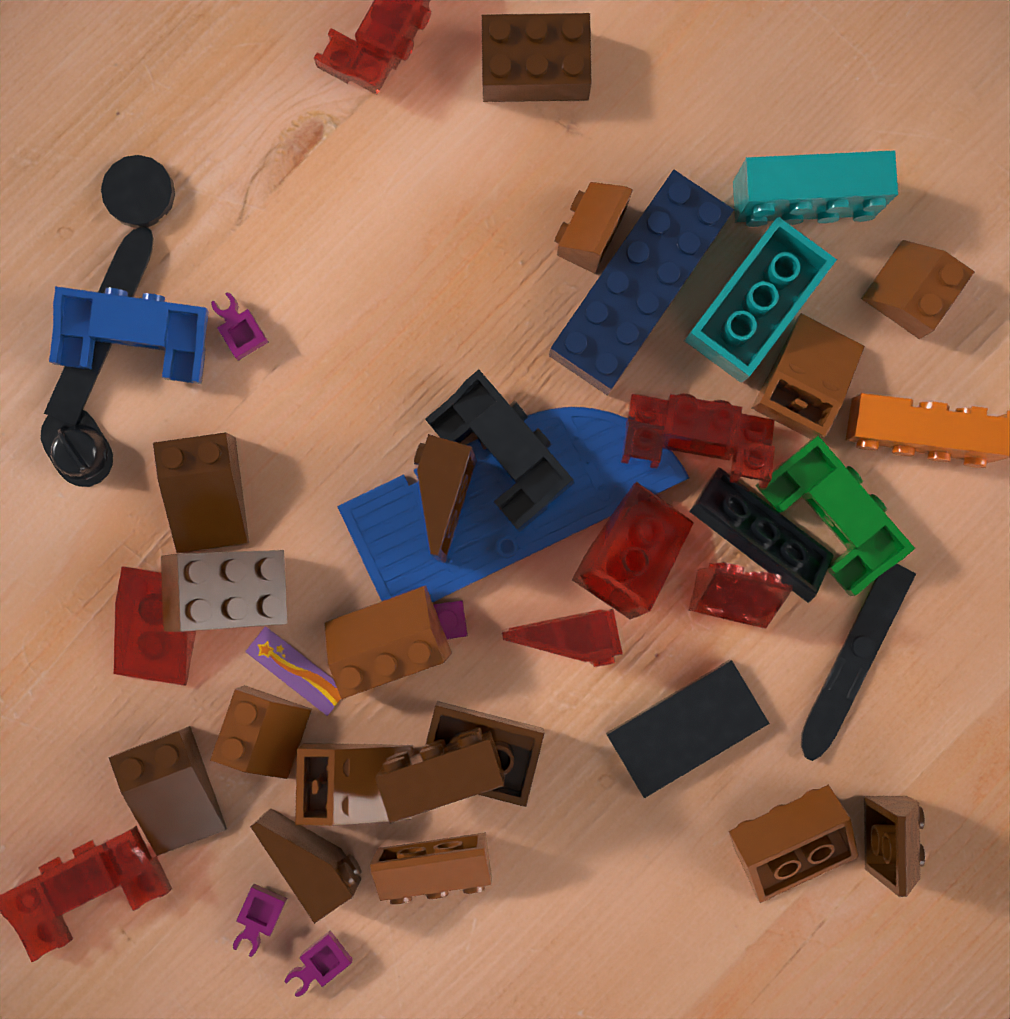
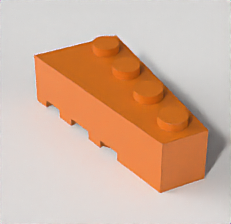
(929, 429)

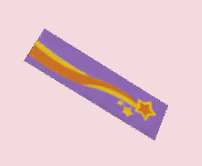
(295, 670)

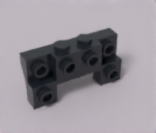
(502, 430)

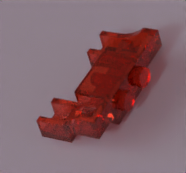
(379, 46)
(700, 429)
(39, 903)

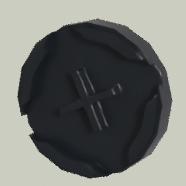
(138, 191)

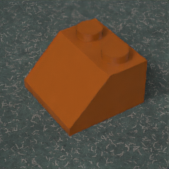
(593, 224)
(917, 287)
(260, 733)

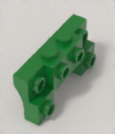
(847, 510)

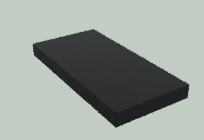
(763, 534)
(687, 728)

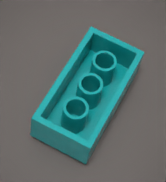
(814, 187)
(760, 300)

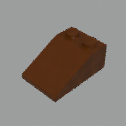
(443, 480)
(202, 491)
(169, 791)
(893, 841)
(310, 864)

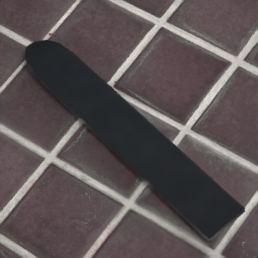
(124, 274)
(854, 660)

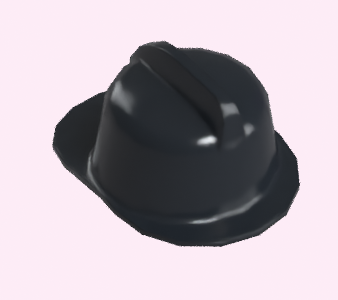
(77, 451)

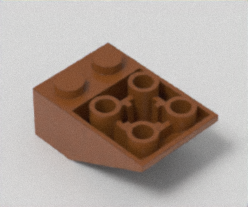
(809, 378)
(340, 784)

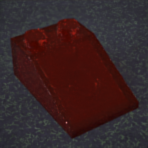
(634, 553)
(580, 636)
(140, 641)

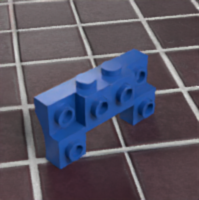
(142, 322)

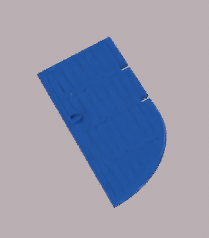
(586, 442)

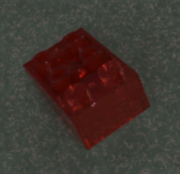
(736, 596)

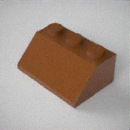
(385, 642)
(794, 842)
(432, 868)

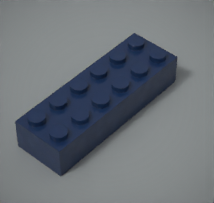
(640, 282)

